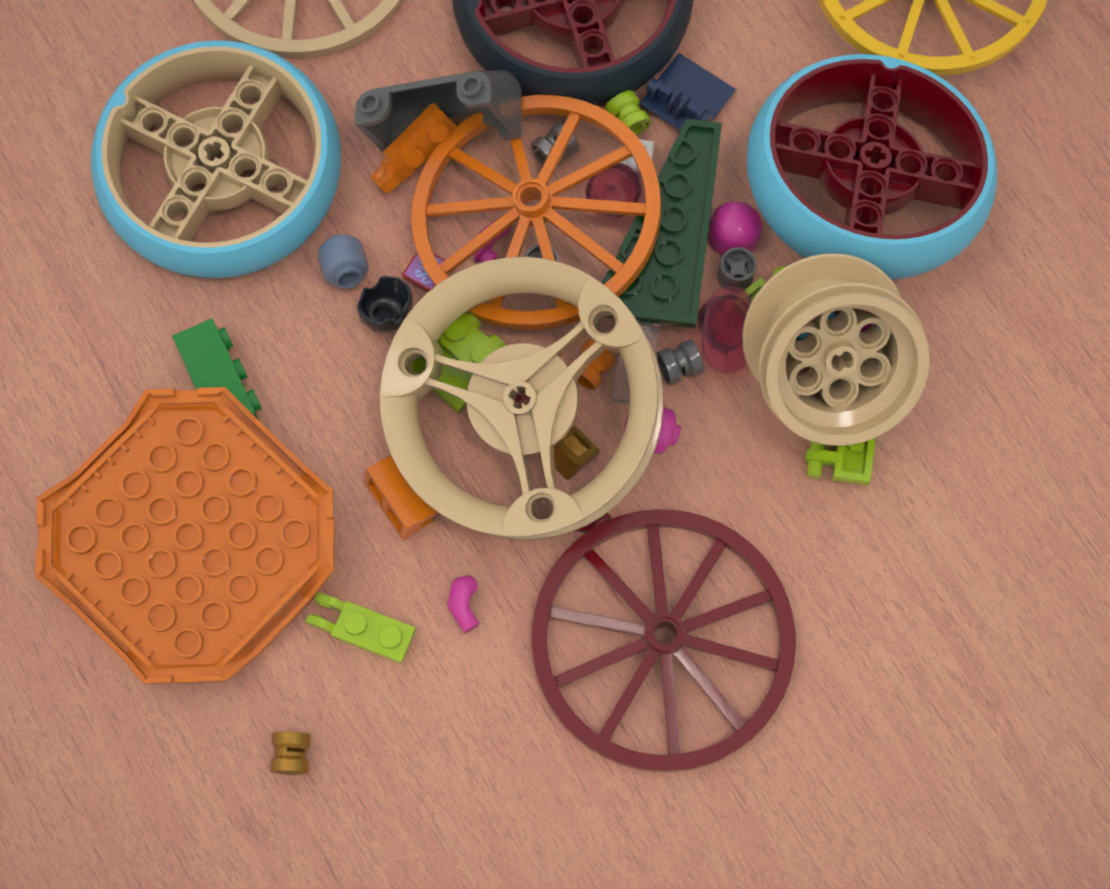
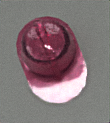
(721, 328)

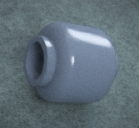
(343, 261)

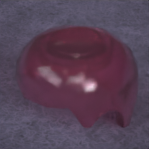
(614, 184)

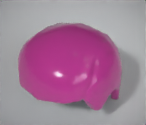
(734, 226)

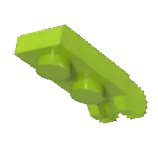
(364, 628)

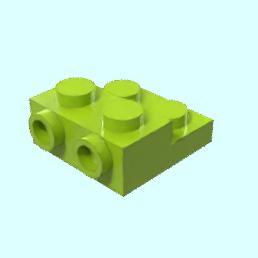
(464, 343)

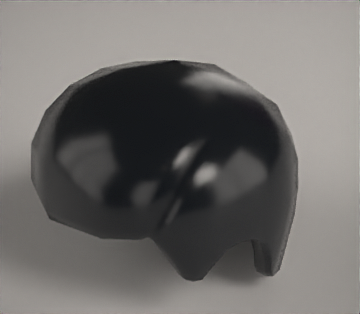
(385, 304)

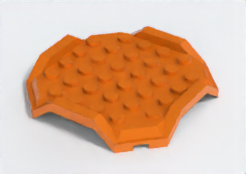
(187, 537)

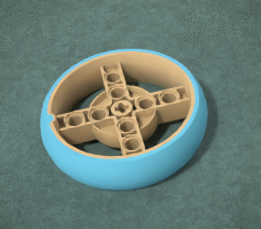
(134, 111)

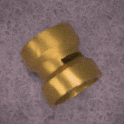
(290, 762)

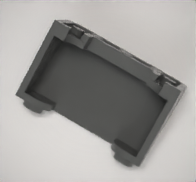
(389, 110)

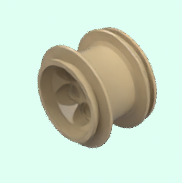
(874, 371)

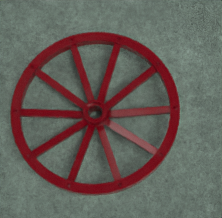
(723, 538)

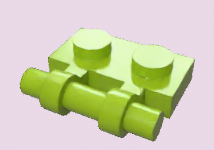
(849, 462)

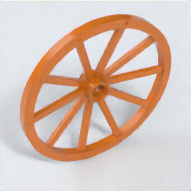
(544, 211)

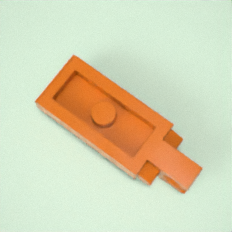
(412, 148)

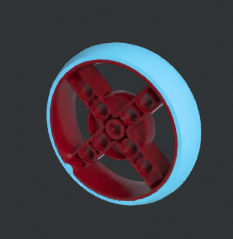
(872, 163)

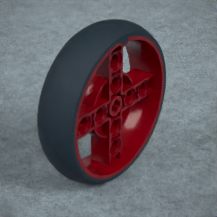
(598, 74)

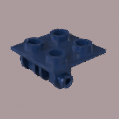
(686, 93)

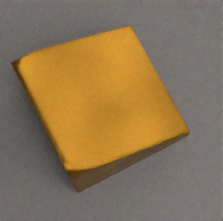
(573, 453)

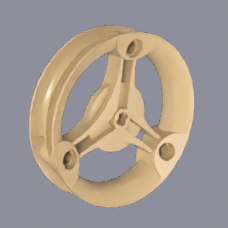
(504, 376)

